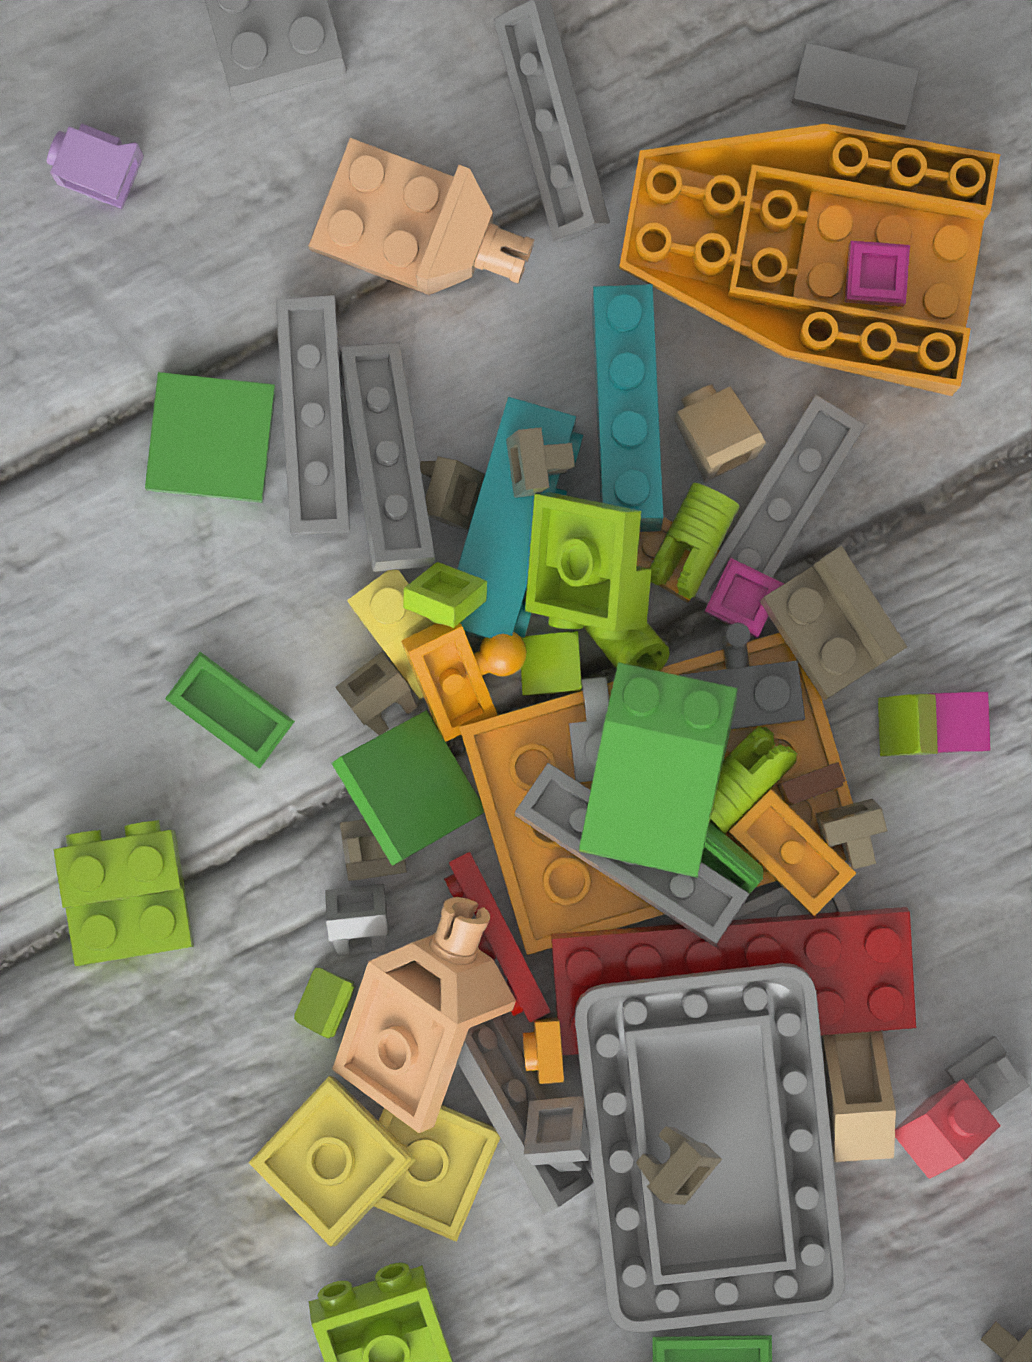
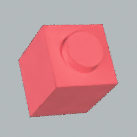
(946, 1129)

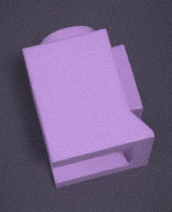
(94, 164)

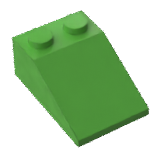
(658, 769)

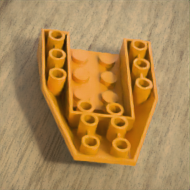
(764, 233)

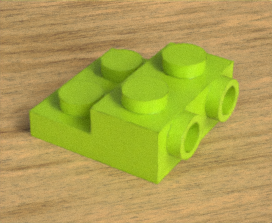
(587, 566)
(123, 893)
(380, 1319)

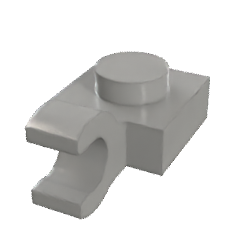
(586, 735)

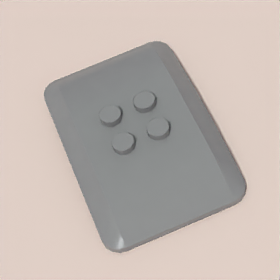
(737, 1069)

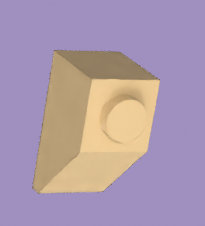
(718, 431)
(859, 1096)

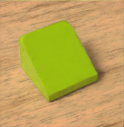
(551, 664)
(907, 725)
(324, 1002)

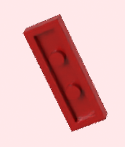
(497, 938)

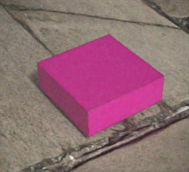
(877, 273)
(738, 596)
(962, 722)

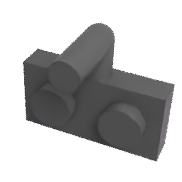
(764, 692)

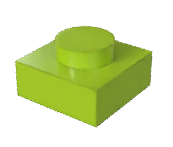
(445, 594)

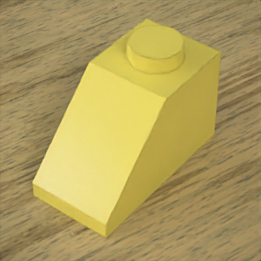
(383, 615)

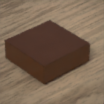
(811, 784)

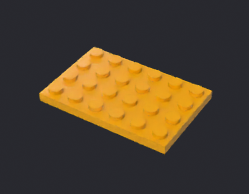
(552, 886)

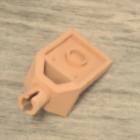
(413, 223)
(418, 1013)

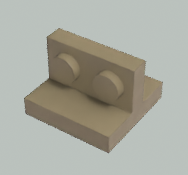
(833, 623)

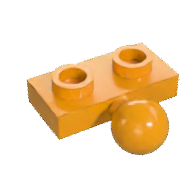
(453, 675)

